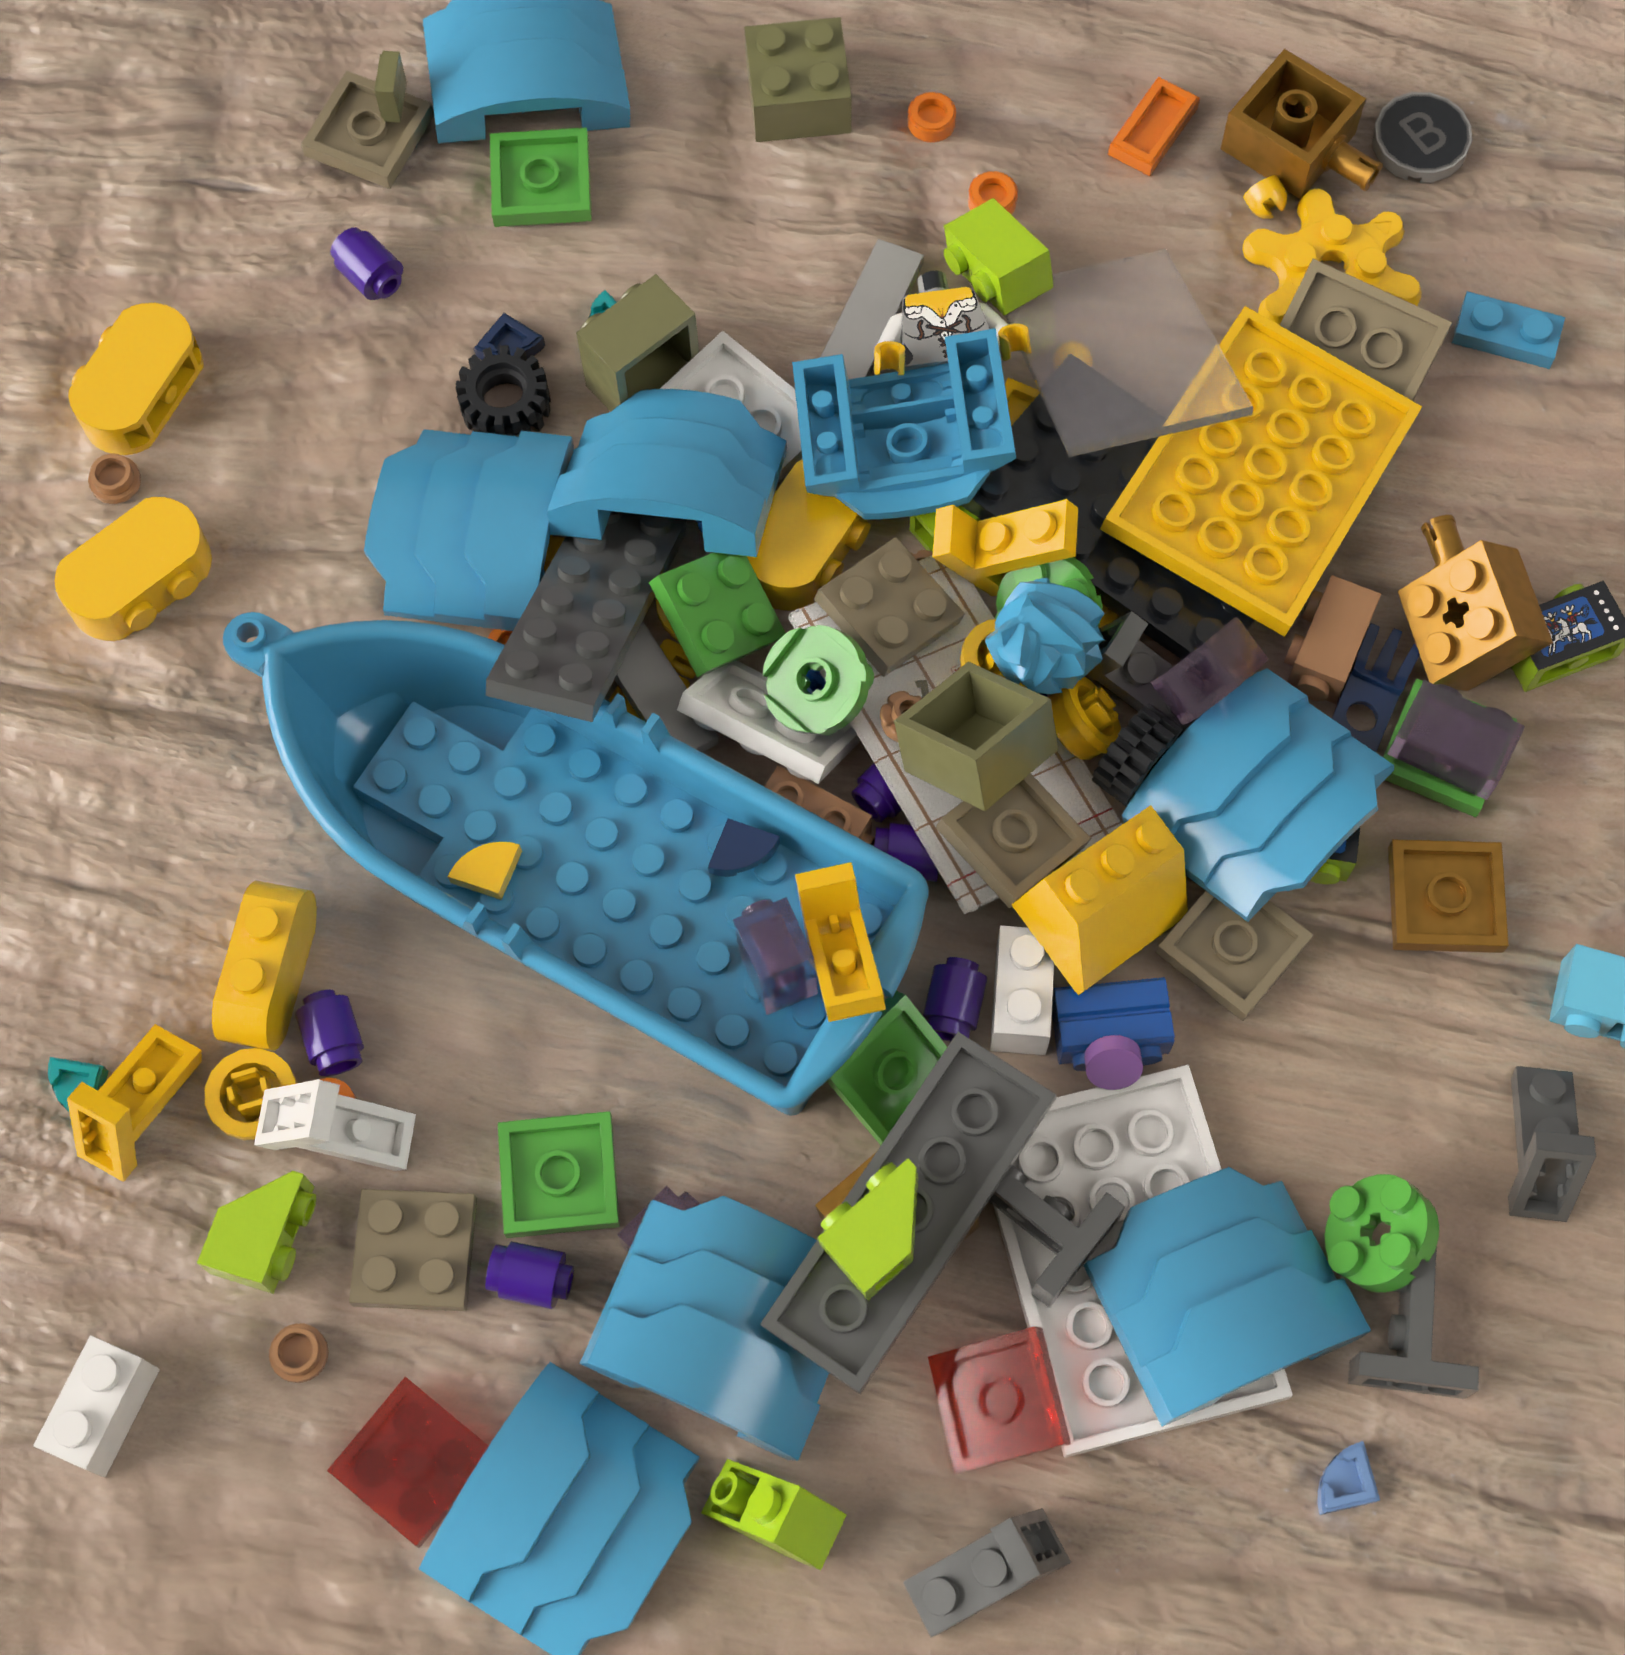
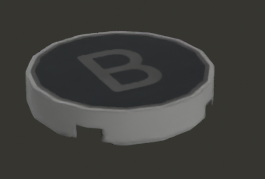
(1422, 137)

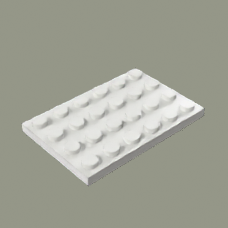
(1134, 1148)

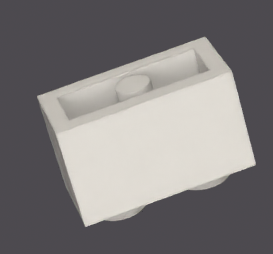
(1021, 993)
(97, 1406)

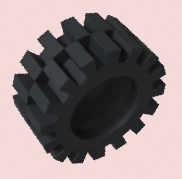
(503, 370)
(1136, 752)

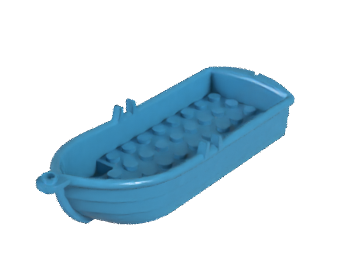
(614, 832)

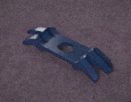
(1373, 687)

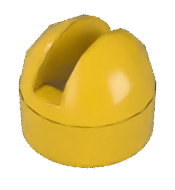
(1265, 196)

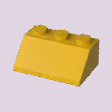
(1109, 900)

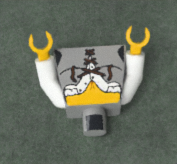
(919, 332)

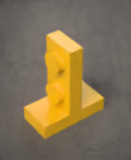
(1004, 543)
(839, 942)
(117, 1114)

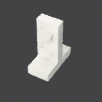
(322, 1121)

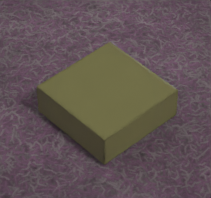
(390, 86)

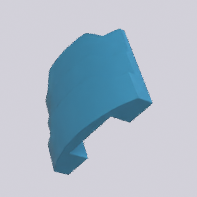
(523, 59)
(906, 439)
(673, 459)
(465, 525)
(1261, 792)
(1219, 1291)
(692, 1317)
(565, 1517)

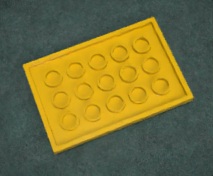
(1268, 495)

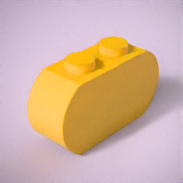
(135, 378)
(804, 542)
(134, 569)
(264, 965)

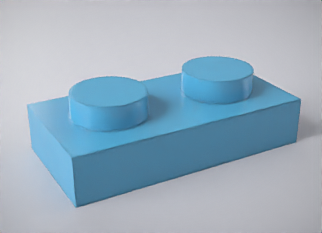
(1508, 330)

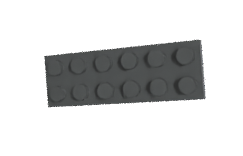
(585, 616)
(963, 1140)

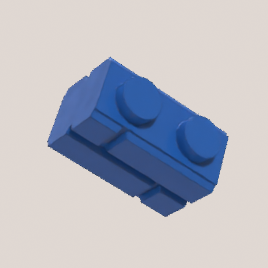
(1114, 1008)

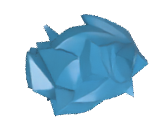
(1046, 636)

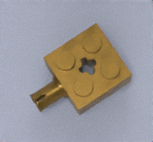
(1298, 126)
(1472, 609)

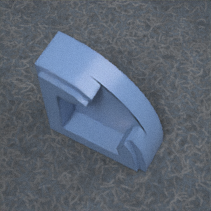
(1347, 1481)

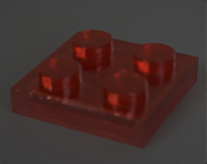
(999, 1400)
(409, 1462)

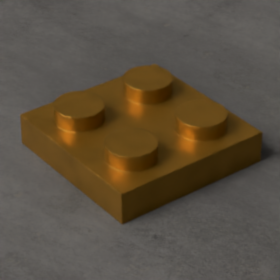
(1447, 896)

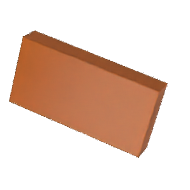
(1154, 126)

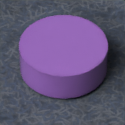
(1113, 1062)

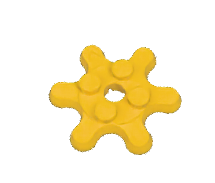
(1329, 238)

